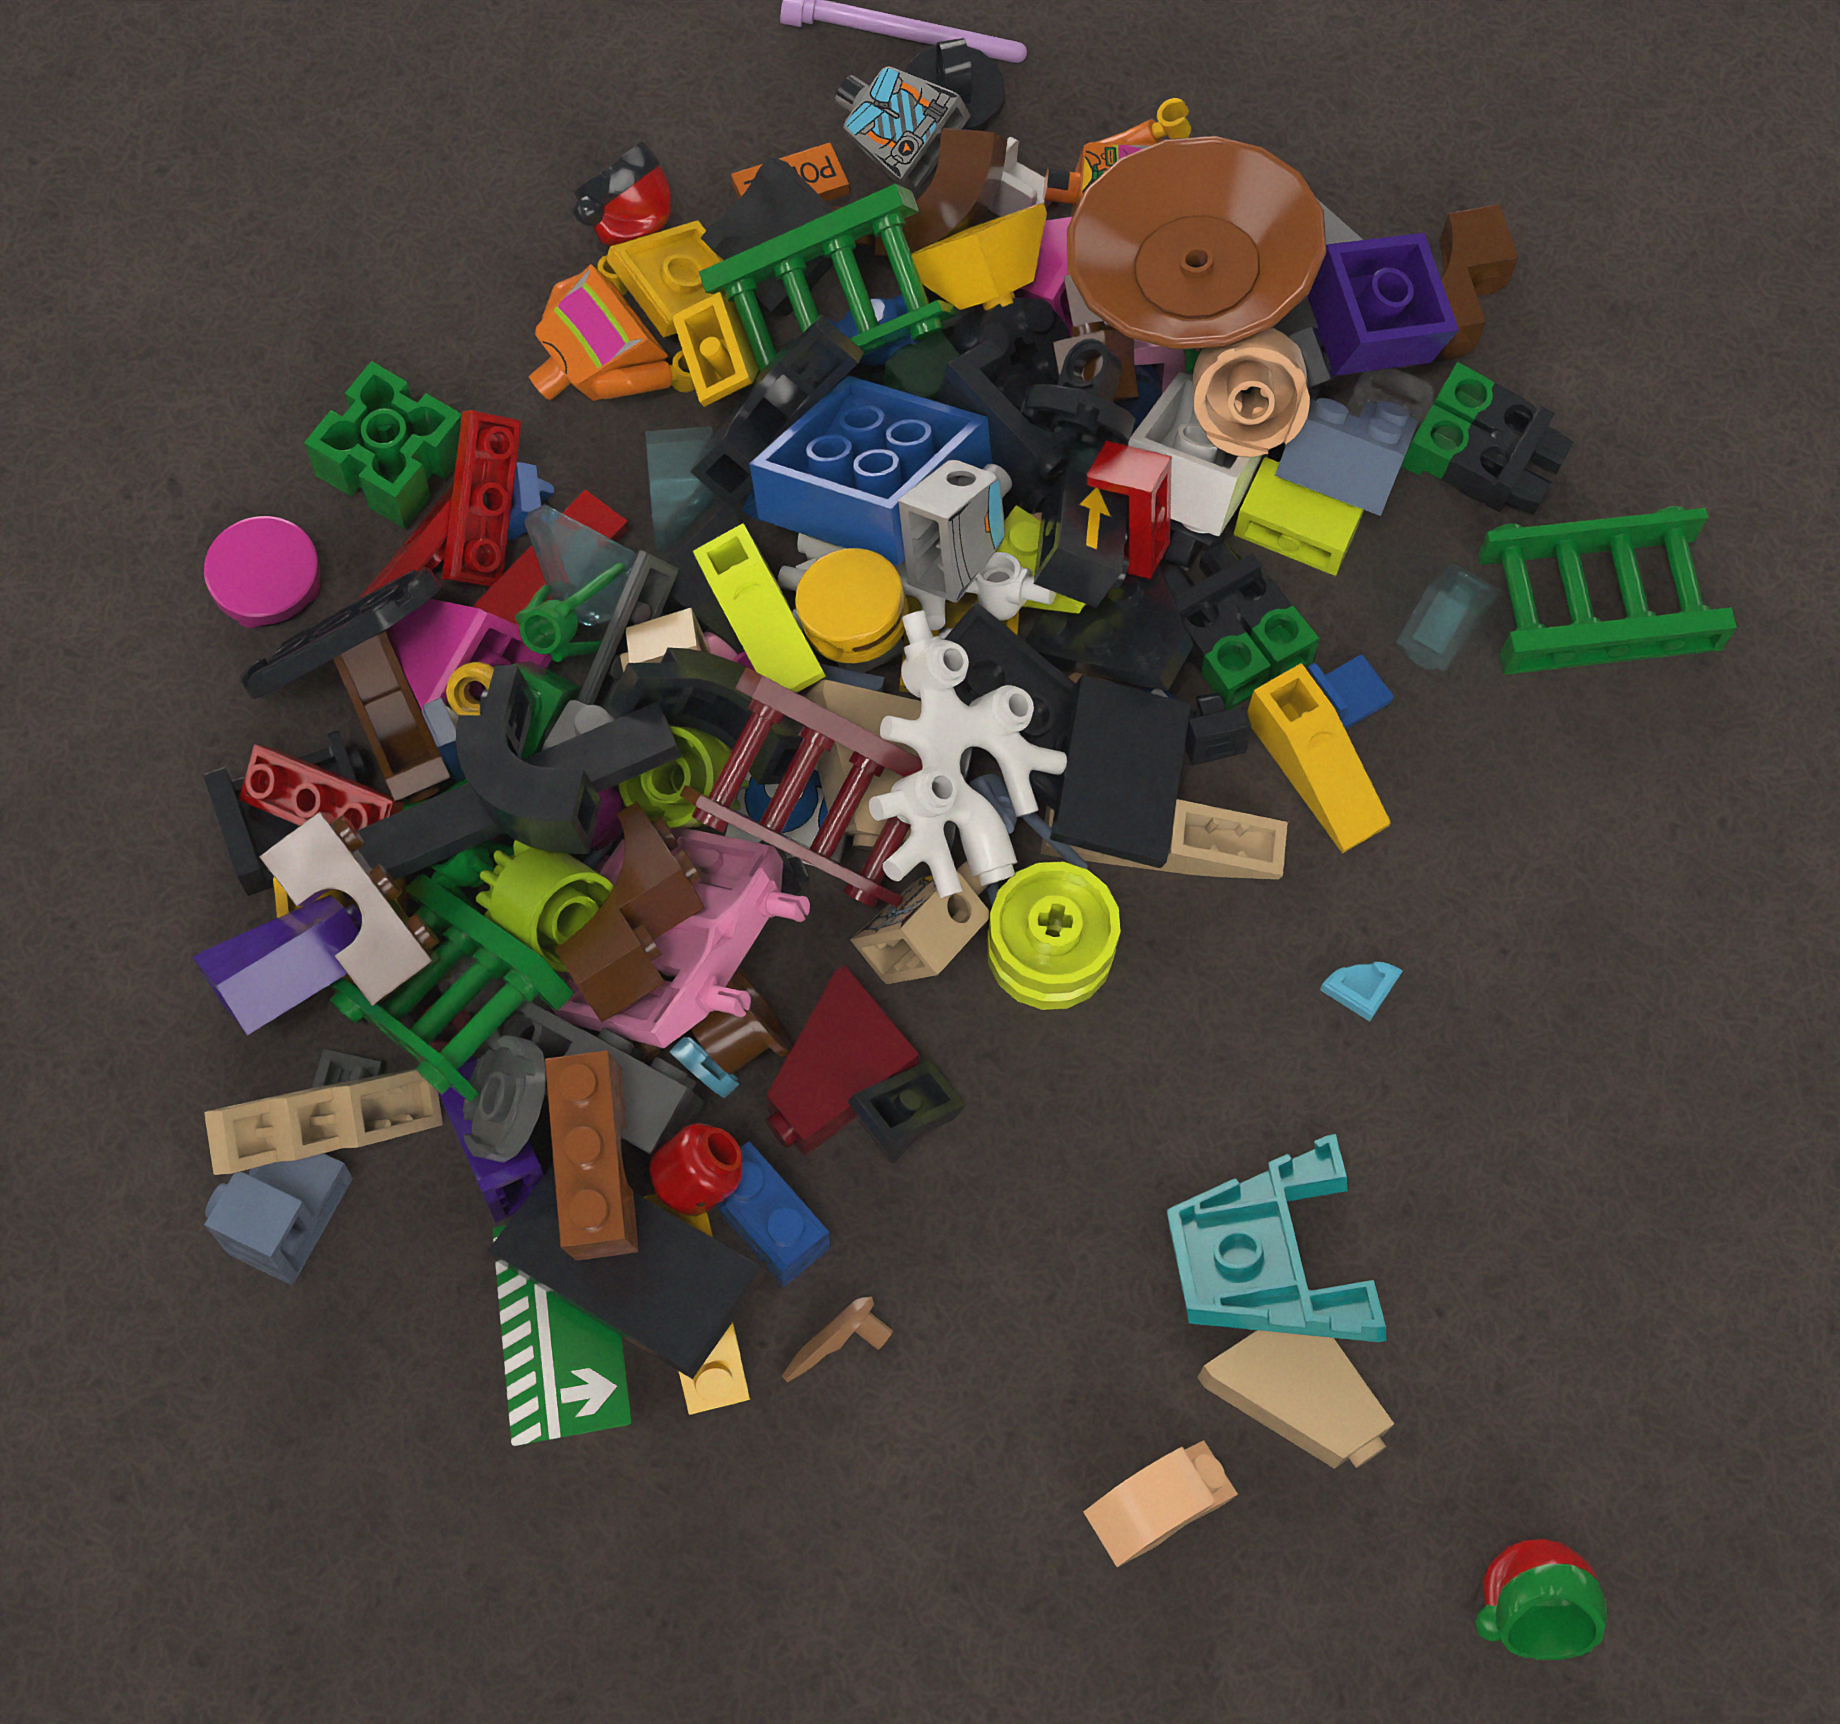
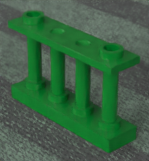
(834, 237)
(1587, 638)
(494, 955)

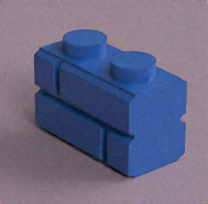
(773, 1219)

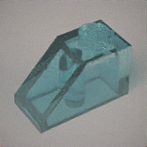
(675, 493)
(573, 557)
(1446, 618)

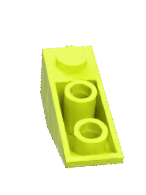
(758, 610)

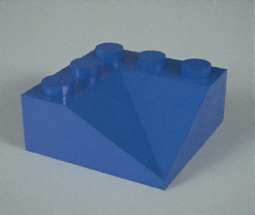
(856, 457)

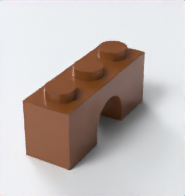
(590, 1177)

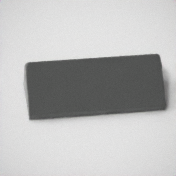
(640, 602)

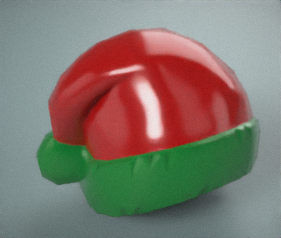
(1542, 1602)

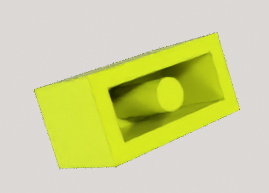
(1296, 520)

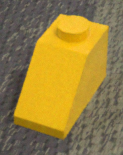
(715, 348)

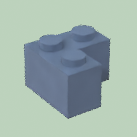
(1349, 454)
(277, 1212)

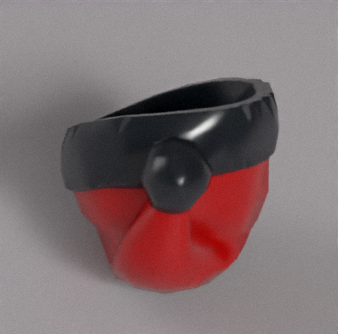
(626, 198)

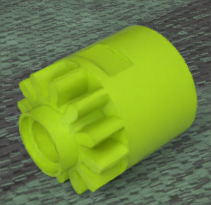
(661, 787)
(542, 897)

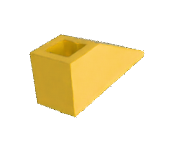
(1317, 756)

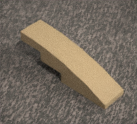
(1210, 844)
(321, 1120)

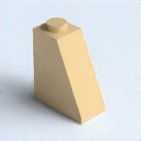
(866, 710)
(1303, 1393)

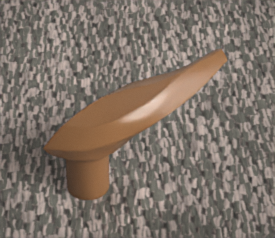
(833, 1336)

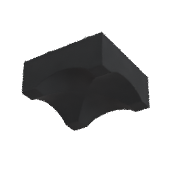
(768, 208)

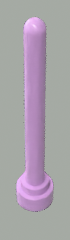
(806, 11)

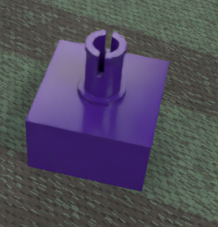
(1381, 304)

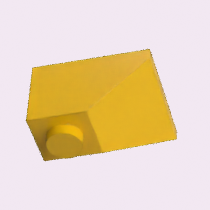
(984, 260)

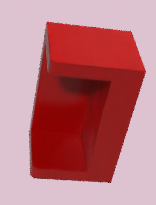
(1147, 482)

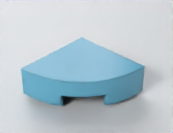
(1362, 986)
(690, 1050)

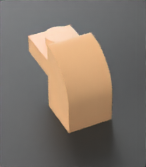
(1159, 1502)

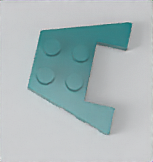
(1244, 1261)

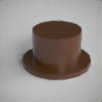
(738, 1040)

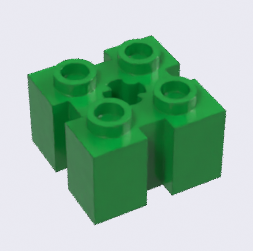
(386, 445)

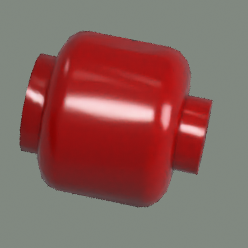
(696, 1169)

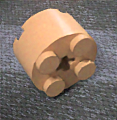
(1274, 408)

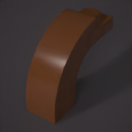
(960, 192)

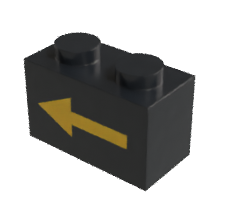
(1082, 540)

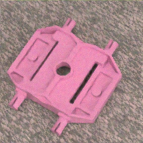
(704, 951)

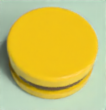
(852, 605)

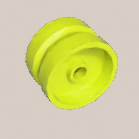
(1047, 903)

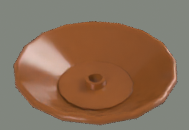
(1191, 206)

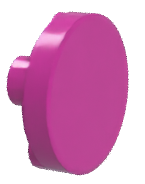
(262, 571)

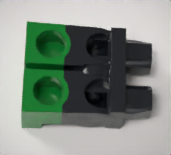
(1483, 441)
(1239, 624)

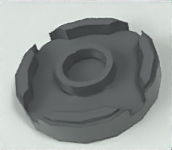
(508, 1099)

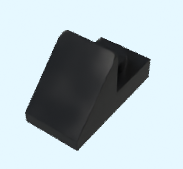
(905, 1108)

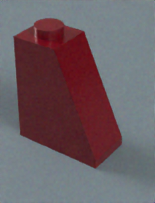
(837, 1054)

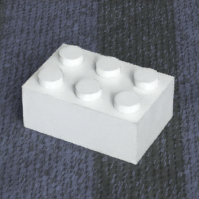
(1204, 479)

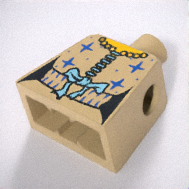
(923, 930)

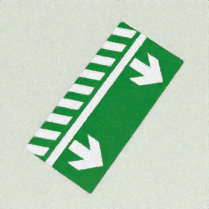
(558, 1363)

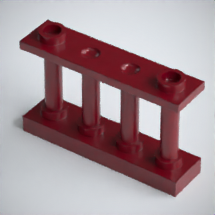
(820, 731)

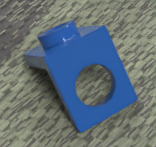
(1353, 690)

